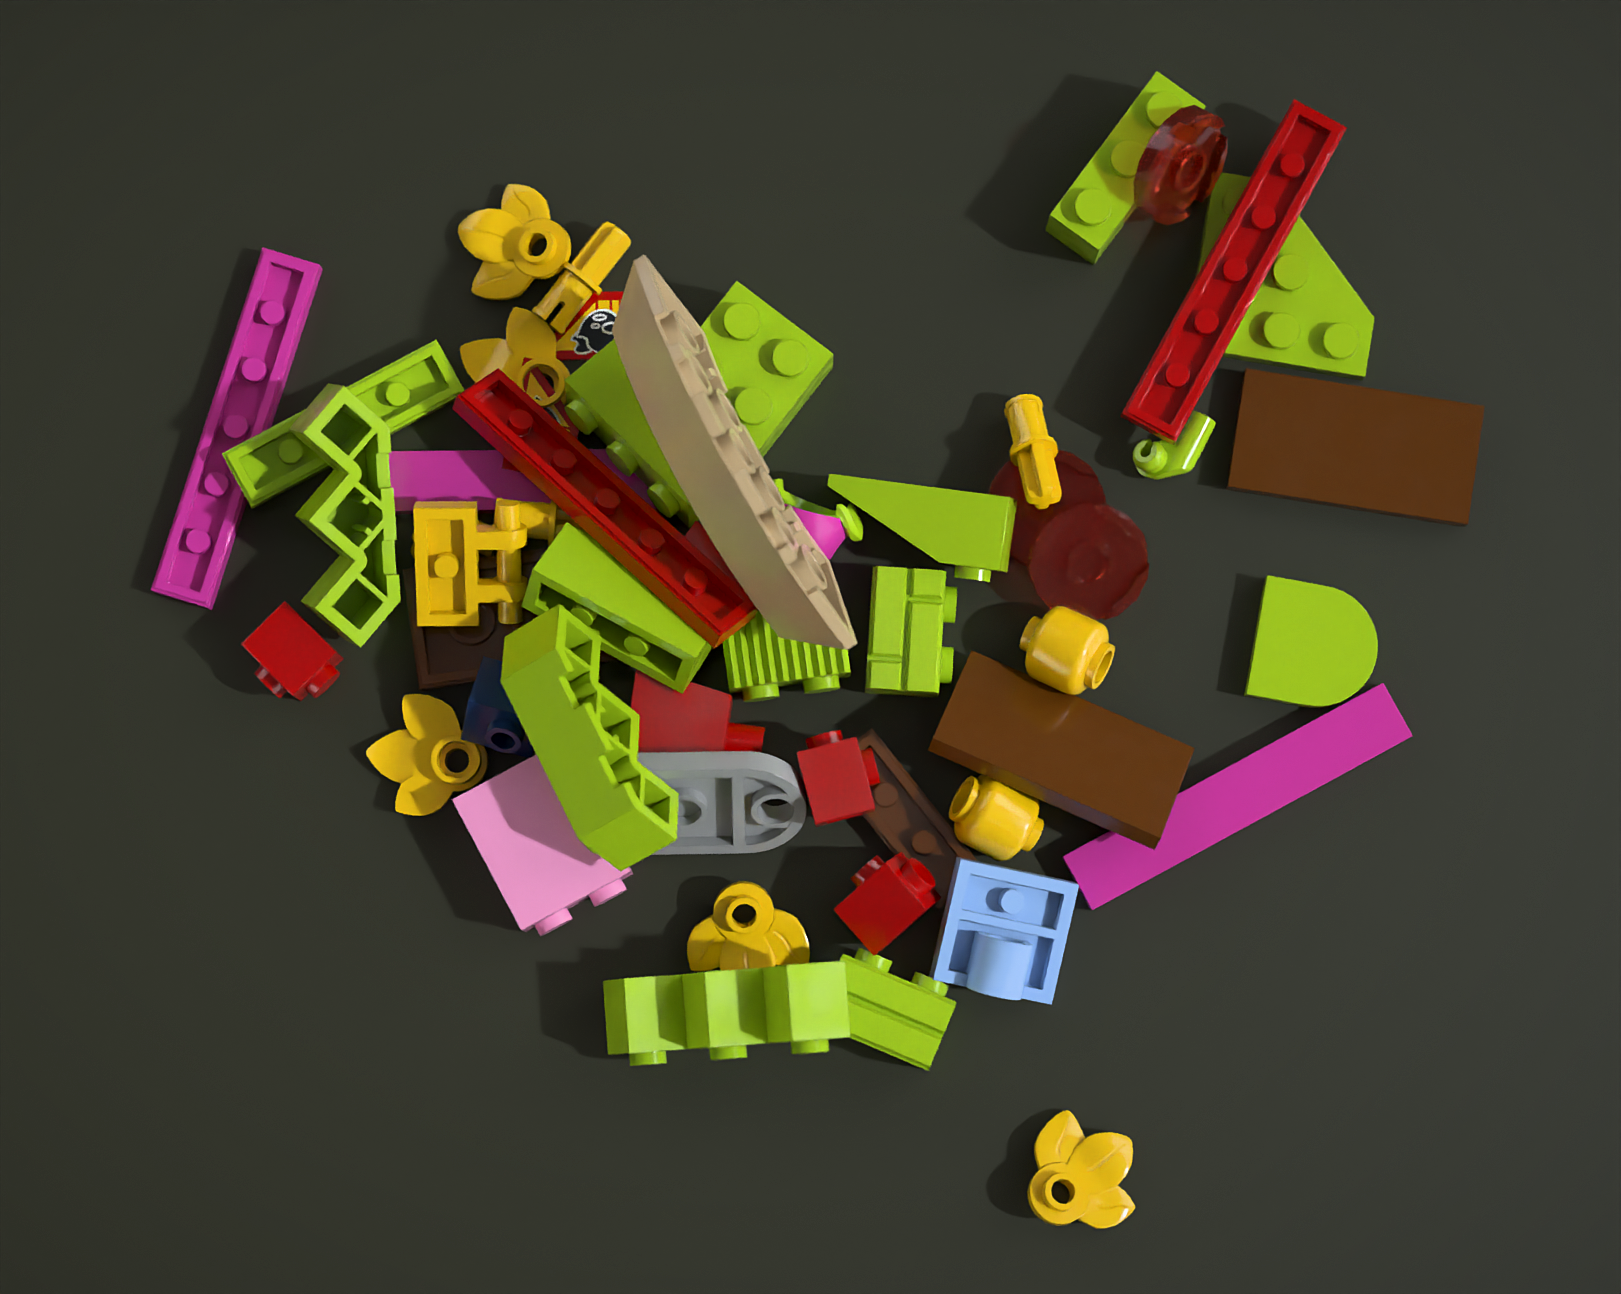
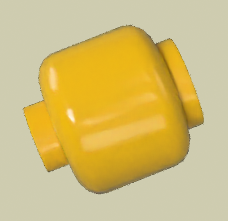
(1067, 650)
(995, 818)

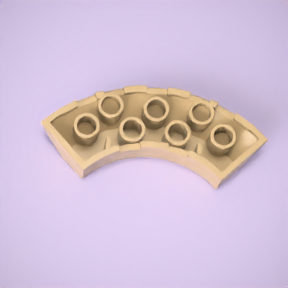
(722, 467)

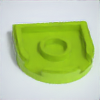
(1310, 645)

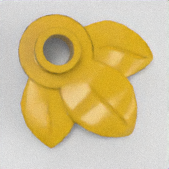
(506, 240)
(525, 337)
(420, 756)
(763, 942)
(1087, 1168)

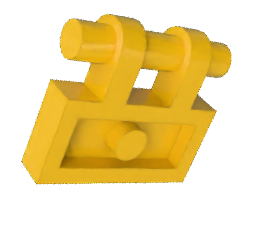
(448, 562)

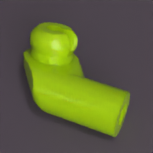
(1164, 460)

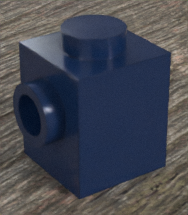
(490, 715)

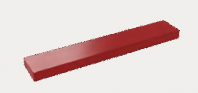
(1233, 272)
(606, 507)

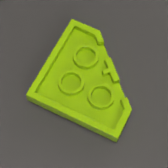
(1304, 308)

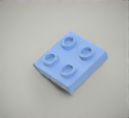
(1003, 931)

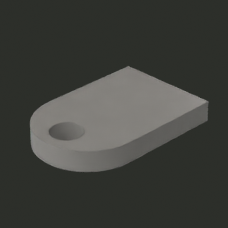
(724, 800)

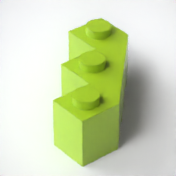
(351, 514)
(586, 740)
(727, 1011)

